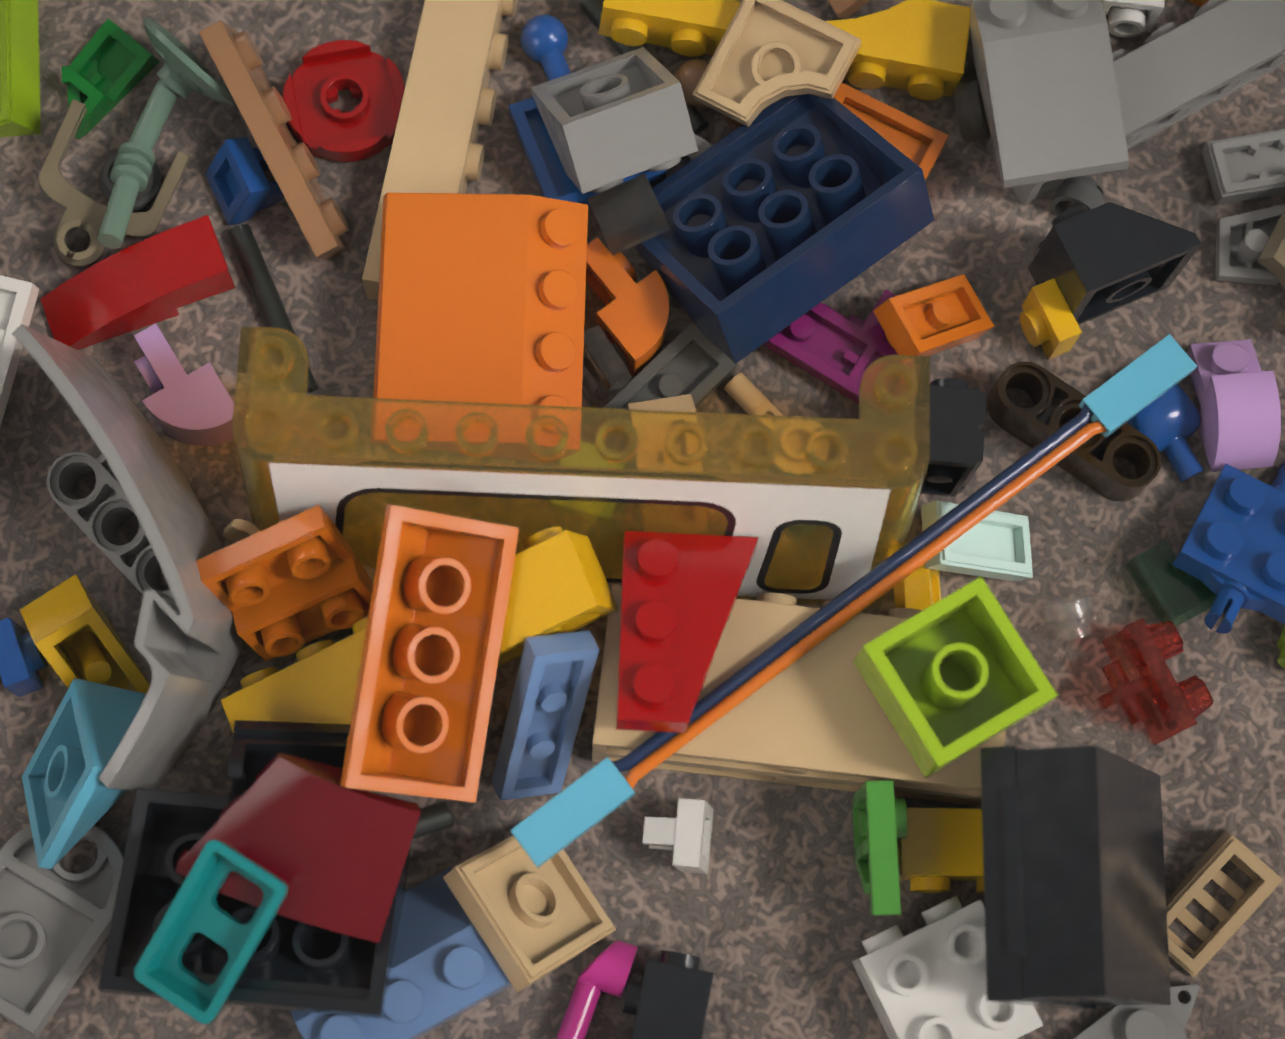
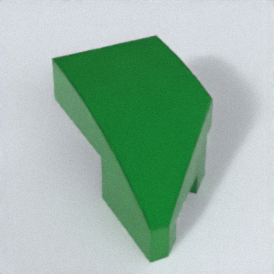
(105, 73)

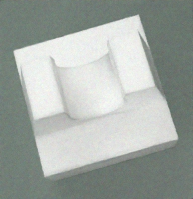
(686, 835)

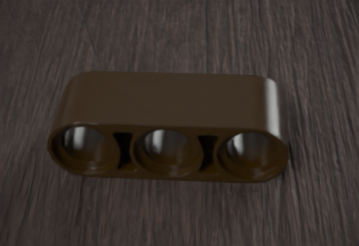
(1058, 403)

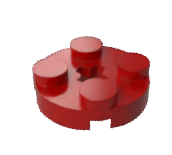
(316, 83)

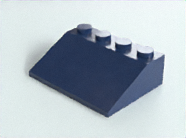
(782, 219)

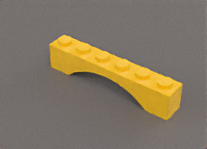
(906, 47)

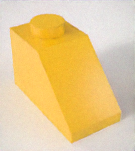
(81, 639)

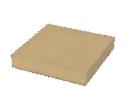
(528, 913)

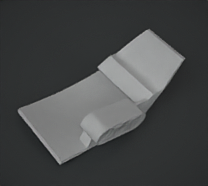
(179, 631)

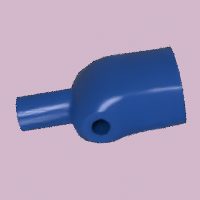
(1169, 424)

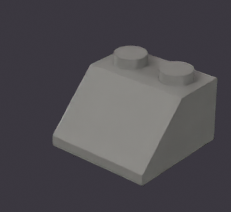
(616, 120)

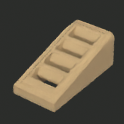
(1247, 901)

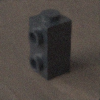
(669, 998)

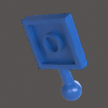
(545, 42)

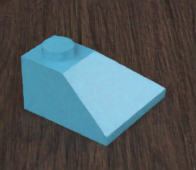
(64, 772)

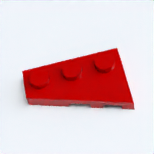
(671, 621)

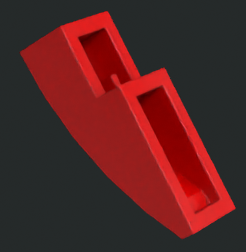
(139, 285)

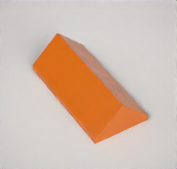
(430, 655)

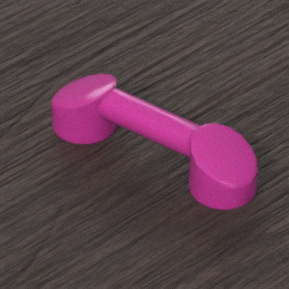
(604, 973)

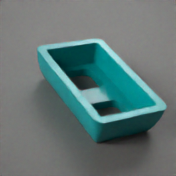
(198, 911)

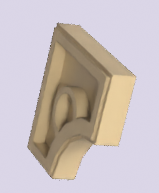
(771, 55)

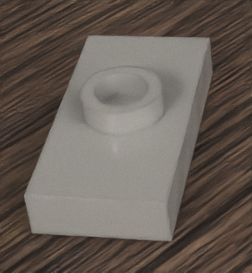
(1246, 166)

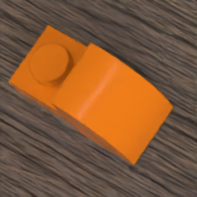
(633, 313)

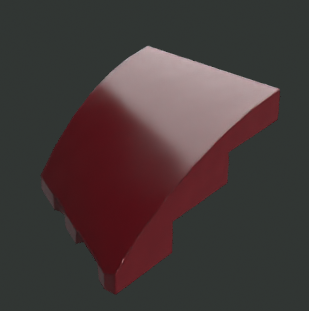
(326, 841)

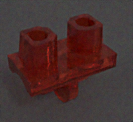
(1145, 683)

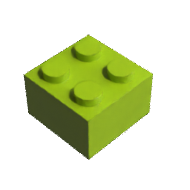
(953, 676)

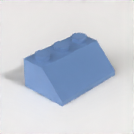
(434, 973)

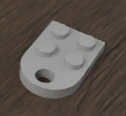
(50, 925)

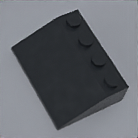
(294, 962)

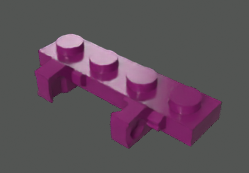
(834, 346)

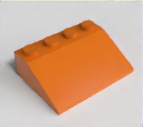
(481, 299)

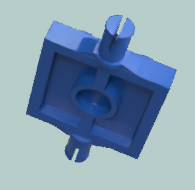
(1239, 547)

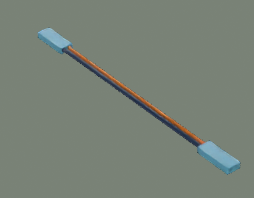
(604, 787)

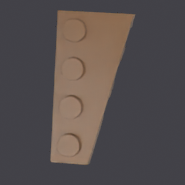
(268, 123)

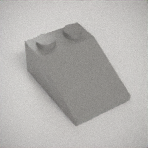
(1048, 88)

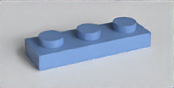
(544, 714)

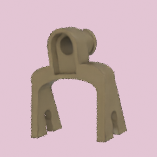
(87, 213)

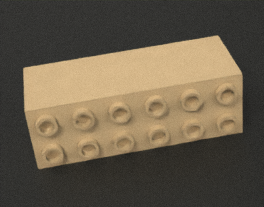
(803, 726)

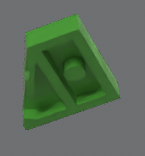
(876, 829)

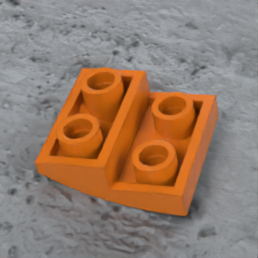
(289, 583)

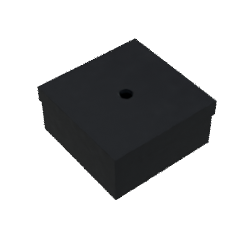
(1073, 879)

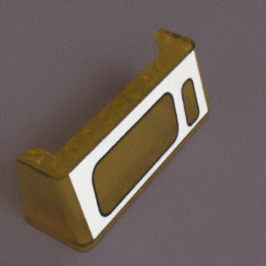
(814, 490)

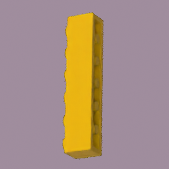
(551, 591)

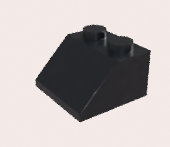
(1110, 257)

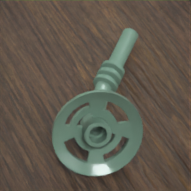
(135, 158)

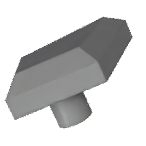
(1240, 244)

